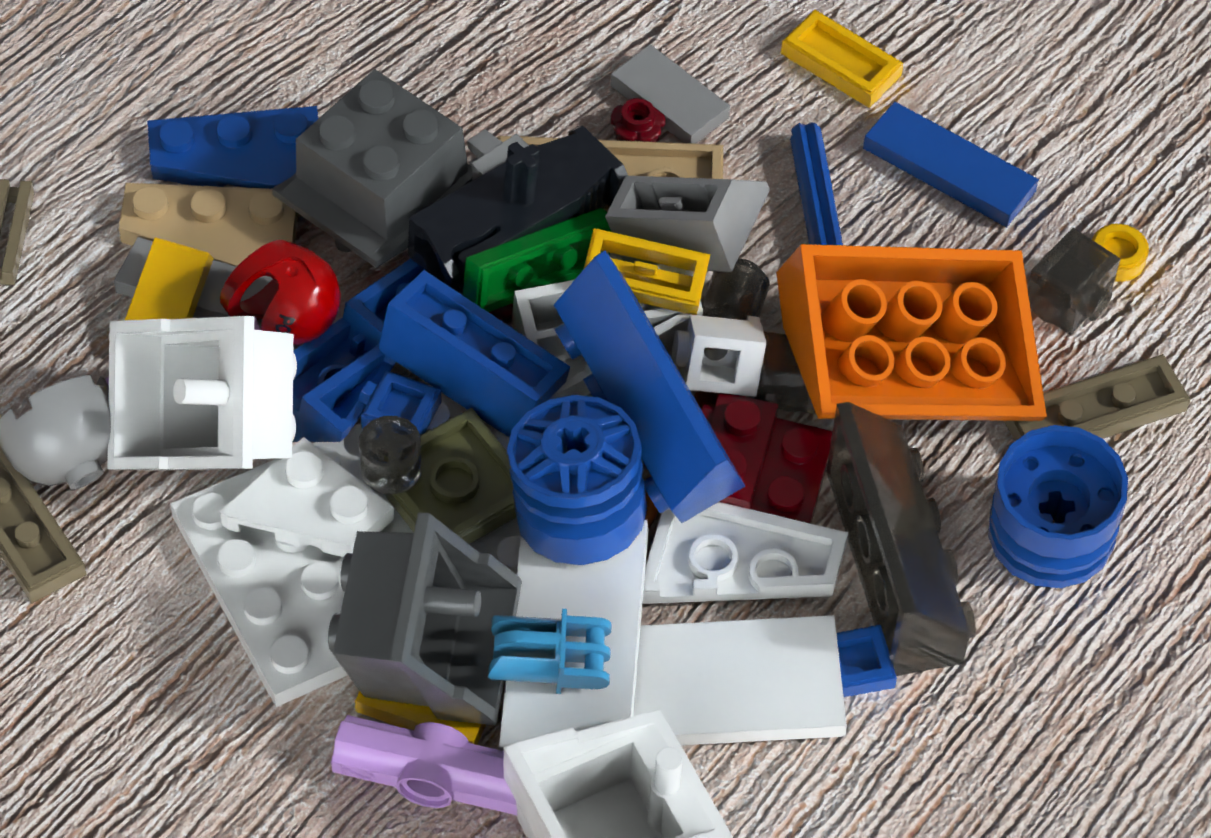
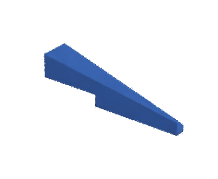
(345, 363)

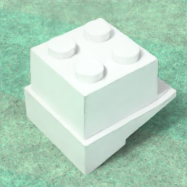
(199, 394)
(610, 784)

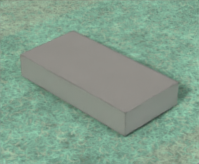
(686, 103)

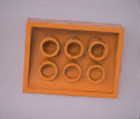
(913, 331)

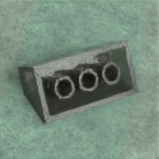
(897, 542)

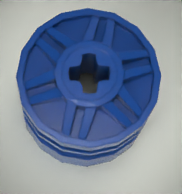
(1060, 478)
(577, 479)

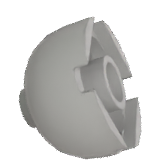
(62, 434)

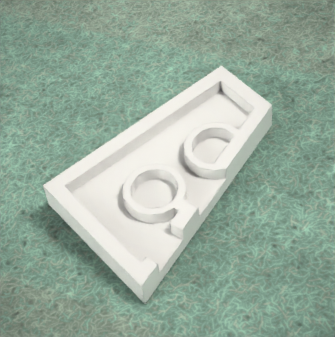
(740, 556)

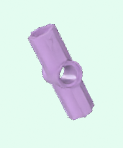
(423, 763)

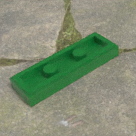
(531, 261)

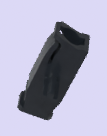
(517, 198)

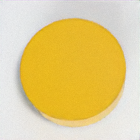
(1126, 244)

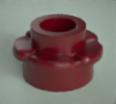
(637, 121)

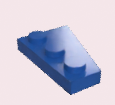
(228, 148)

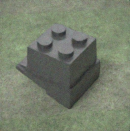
(374, 166)
(421, 620)

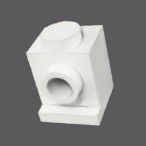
(735, 362)

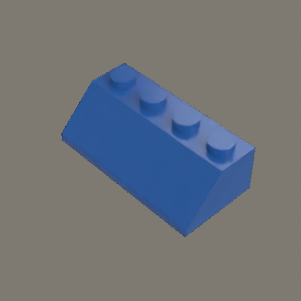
(639, 376)

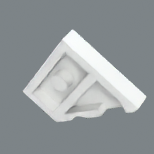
(309, 503)

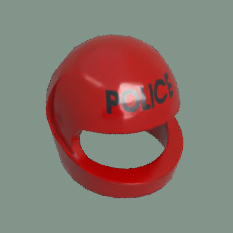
(297, 300)

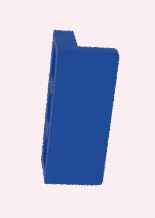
(468, 353)

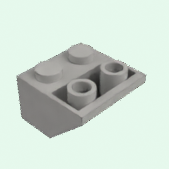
(689, 214)

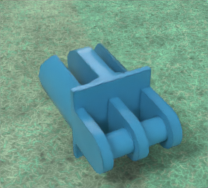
(537, 650)

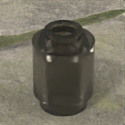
(736, 292)

